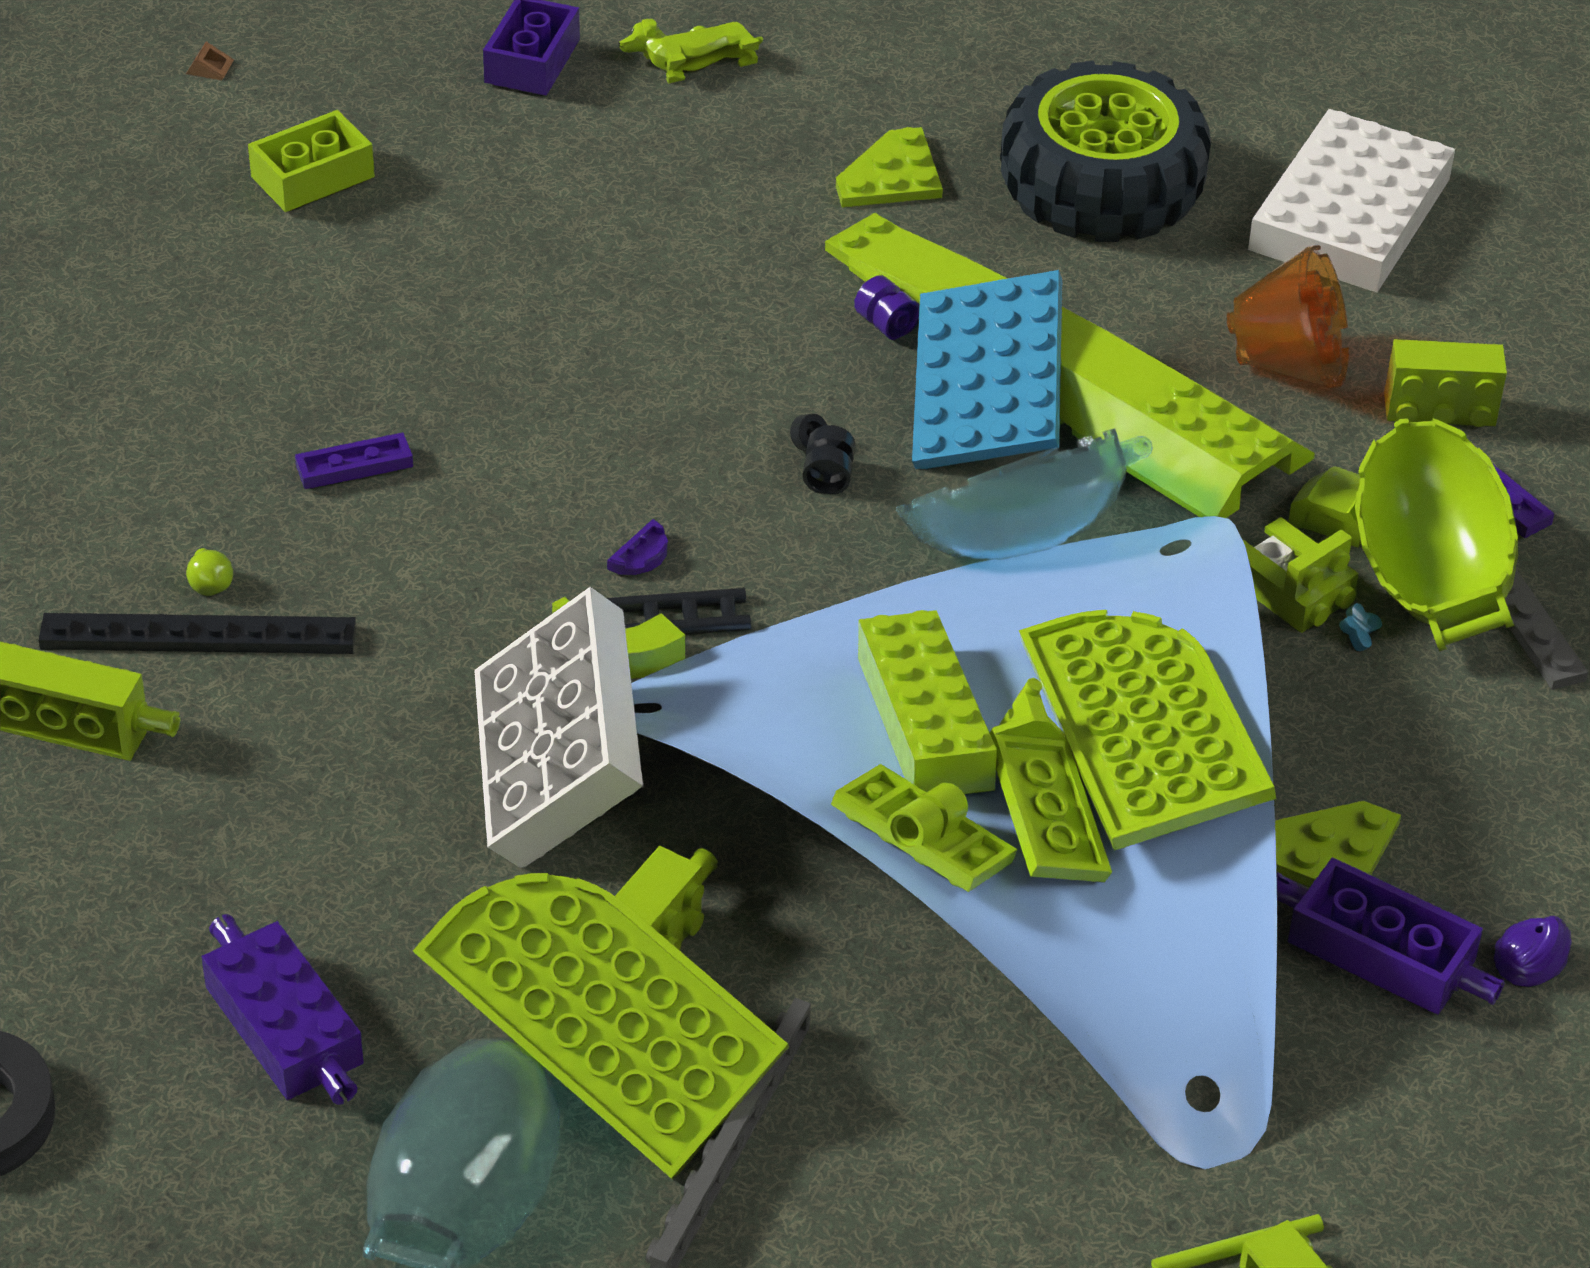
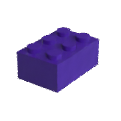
(531, 45)

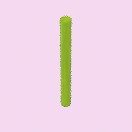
(1228, 1247)

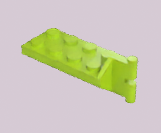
(1046, 794)

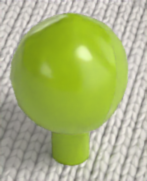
(209, 572)

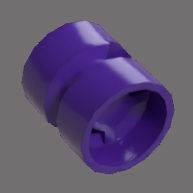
(887, 307)

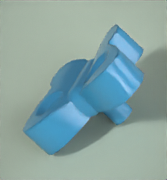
(1359, 625)

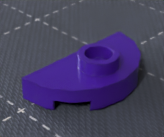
(642, 552)

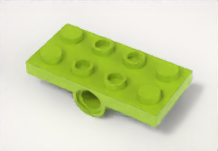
(925, 825)

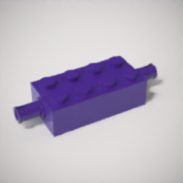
(1386, 936)
(282, 1010)

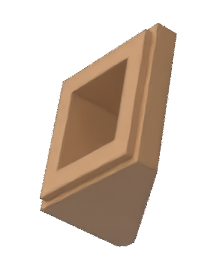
(210, 63)

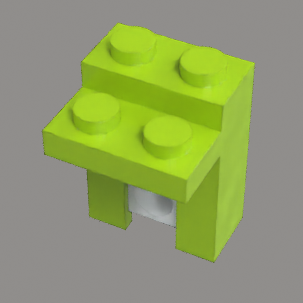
(1300, 577)

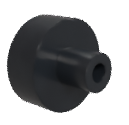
(803, 427)

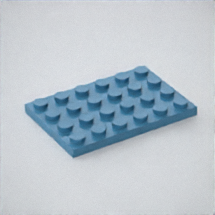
(988, 370)

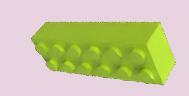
(926, 702)

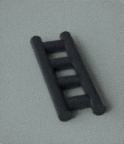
(688, 602)

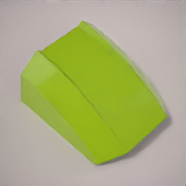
(1328, 504)

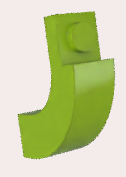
(649, 645)

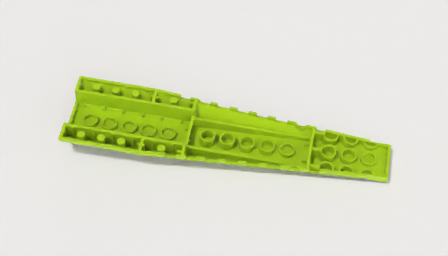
(1198, 438)

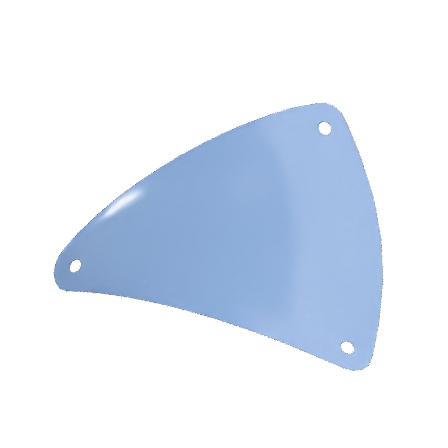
(1143, 972)

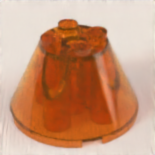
(1294, 321)

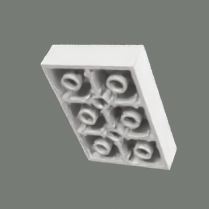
(1355, 195)
(557, 729)

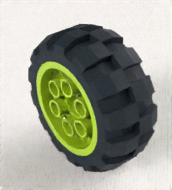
(1105, 150)

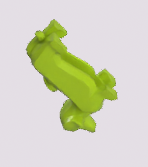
(691, 49)

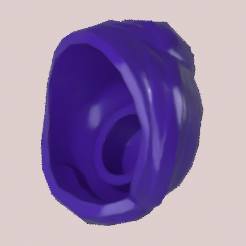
(1533, 951)

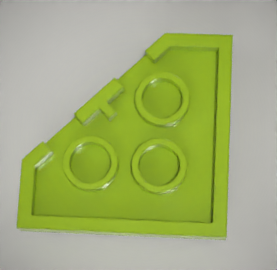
(891, 171)
(1348, 832)

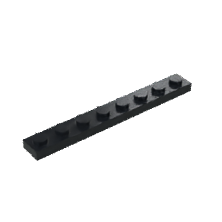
(197, 633)

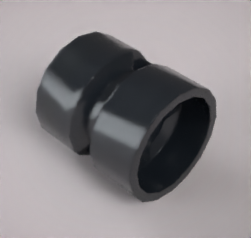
(829, 460)

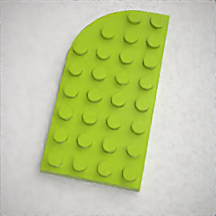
(1145, 723)
(605, 1008)

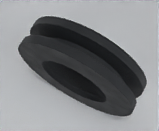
(33, 1107)

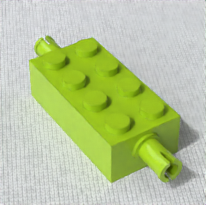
(76, 703)
(670, 892)

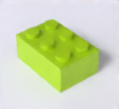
(311, 160)
(1445, 382)

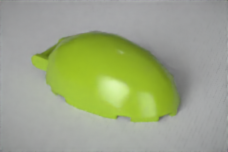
(1438, 528)

